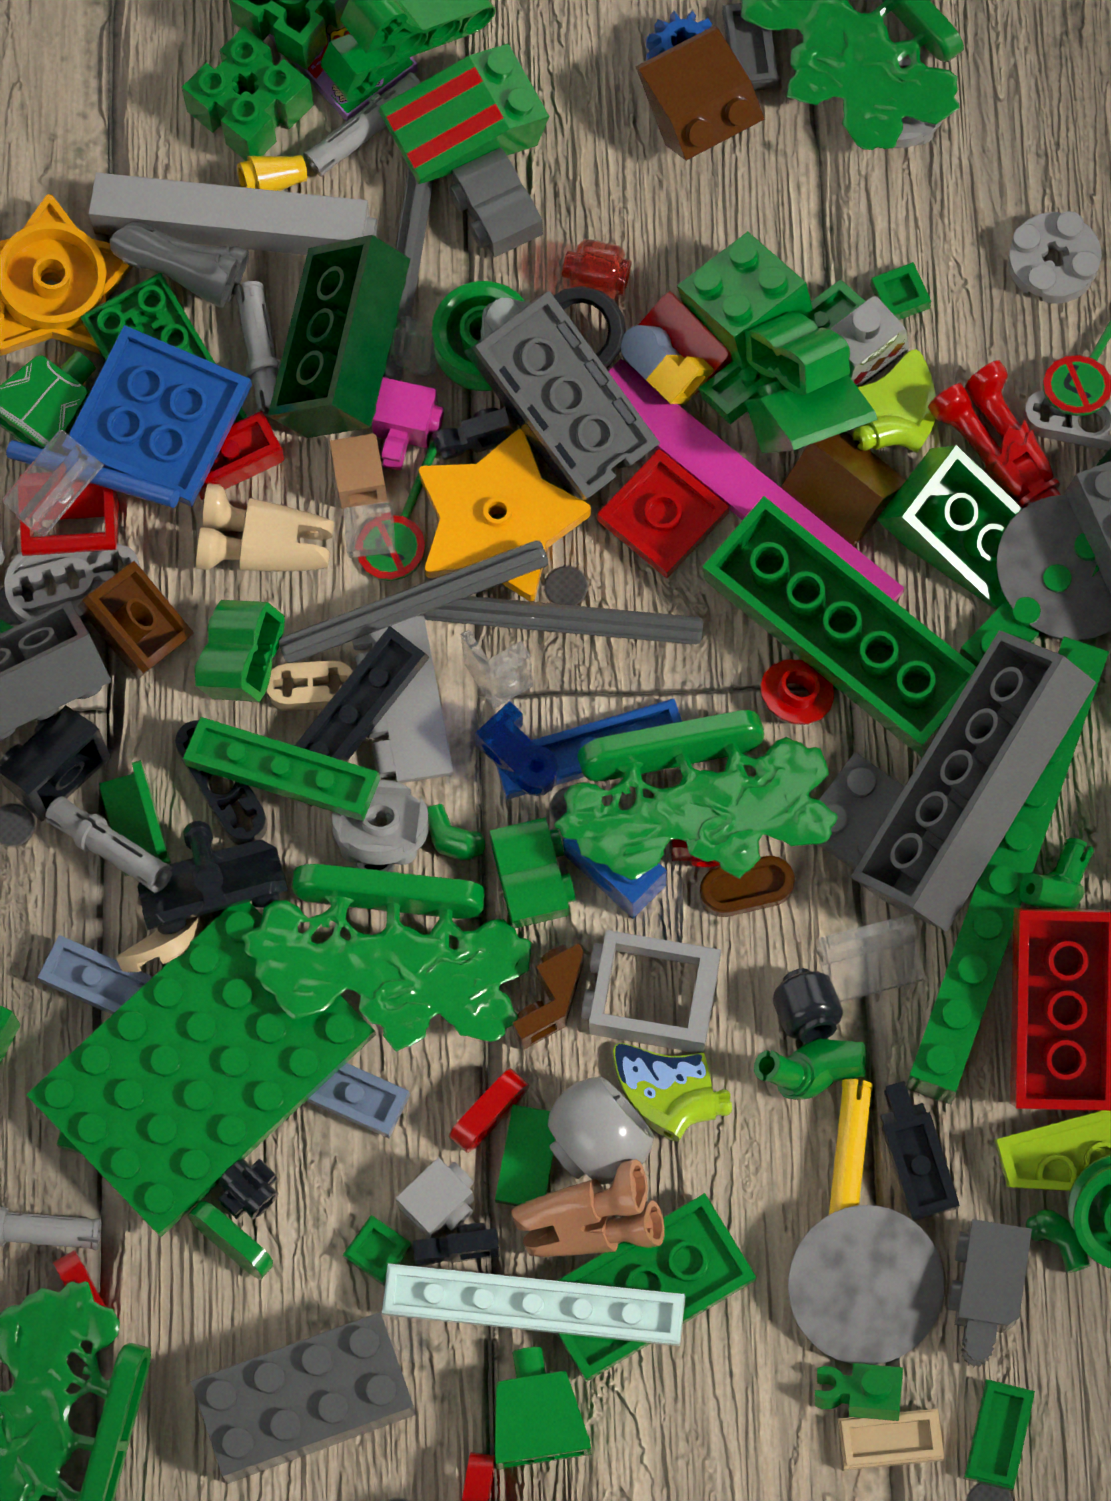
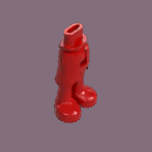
(1019, 462)

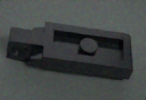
(917, 1156)

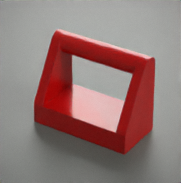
(91, 503)

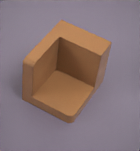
(358, 470)

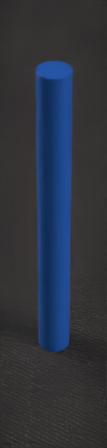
(107, 478)

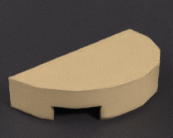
(160, 945)

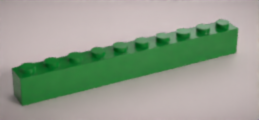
(991, 913)

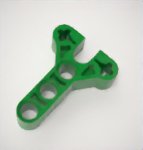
(391, 32)

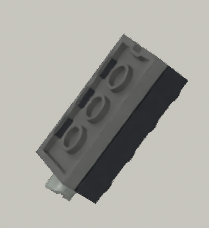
(559, 392)

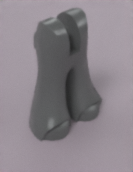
(201, 269)

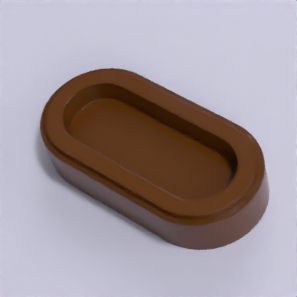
(762, 887)

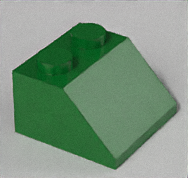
(793, 420)

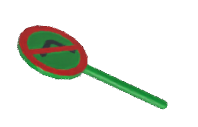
(1079, 383)
(409, 539)

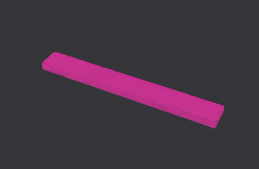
(729, 473)

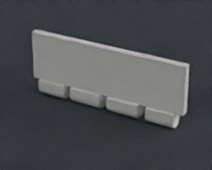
(415, 720)

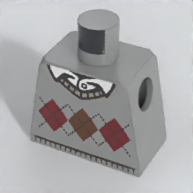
(873, 338)

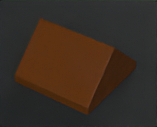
(843, 485)
(135, 619)

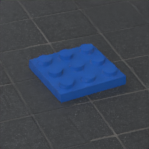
(160, 413)

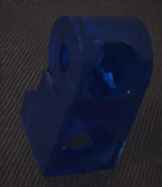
(527, 765)

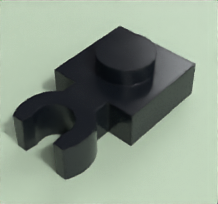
(482, 432)
(468, 1244)

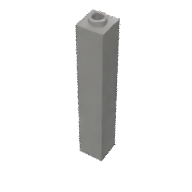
(228, 213)

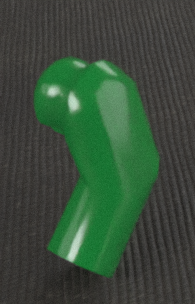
(452, 840)
(1058, 1229)

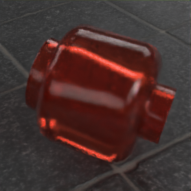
(598, 267)

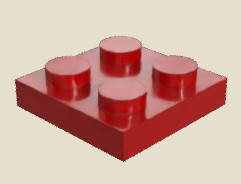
(663, 513)

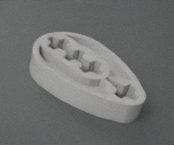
(38, 568)

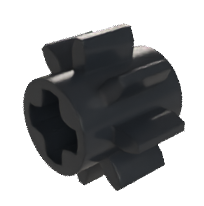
(248, 1188)

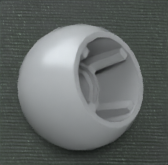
(597, 1130)

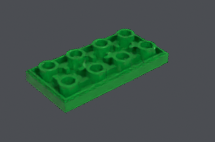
(150, 310)

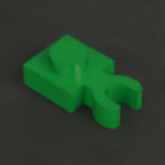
(870, 1391)

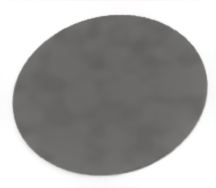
(1044, 537)
(866, 1285)

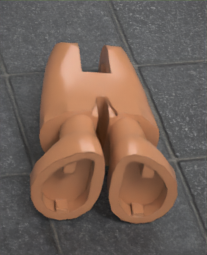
(583, 1218)

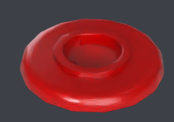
(789, 706)

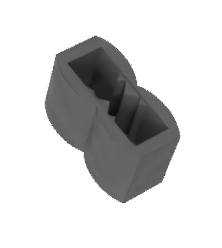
(496, 202)

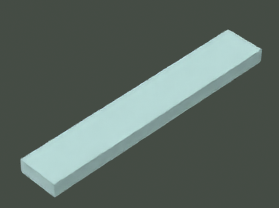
(534, 1304)

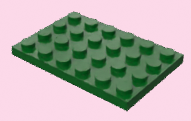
(193, 1073)

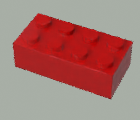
(1061, 1009)

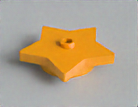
(60, 252)
(498, 484)

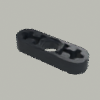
(226, 817)

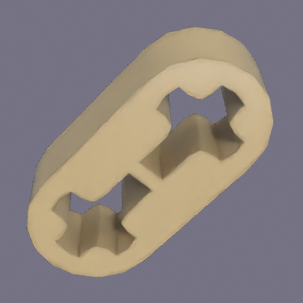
(305, 674)

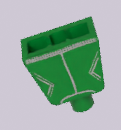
(44, 398)

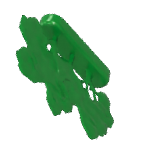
(855, 60)
(711, 811)
(399, 971)
(37, 1407)

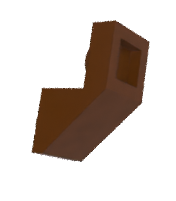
(559, 978)

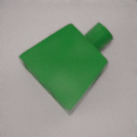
(537, 1415)

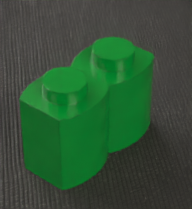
(797, 352)
(239, 650)
(530, 872)

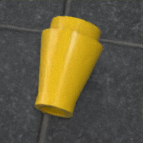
(272, 172)

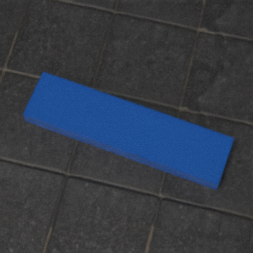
(567, 743)

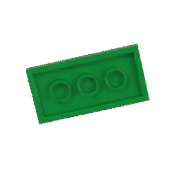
(693, 1260)

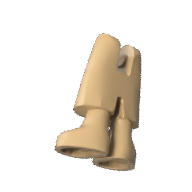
(267, 535)

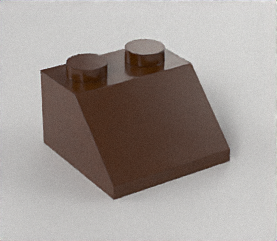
(699, 93)

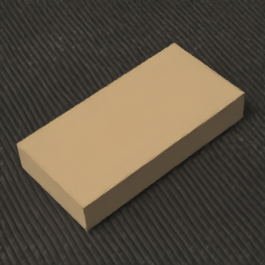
(887, 1443)

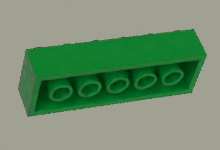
(839, 624)

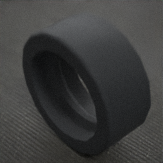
(610, 311)

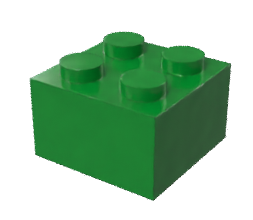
(743, 290)

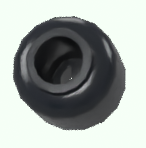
(807, 1005)

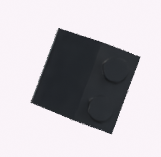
(53, 760)

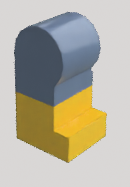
(654, 358)

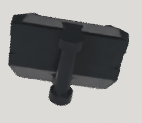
(213, 881)

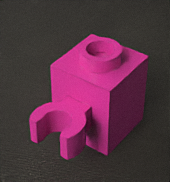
(403, 417)

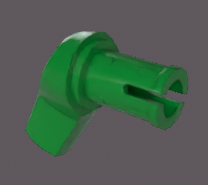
(1062, 886)
(812, 1067)

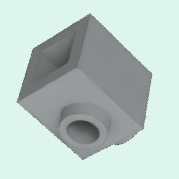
(438, 1198)

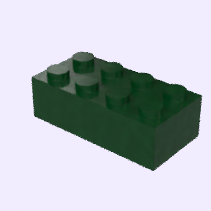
(339, 337)

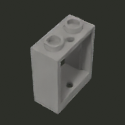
(645, 1032)

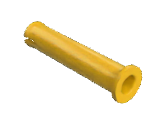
(850, 1144)

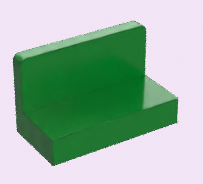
(134, 813)

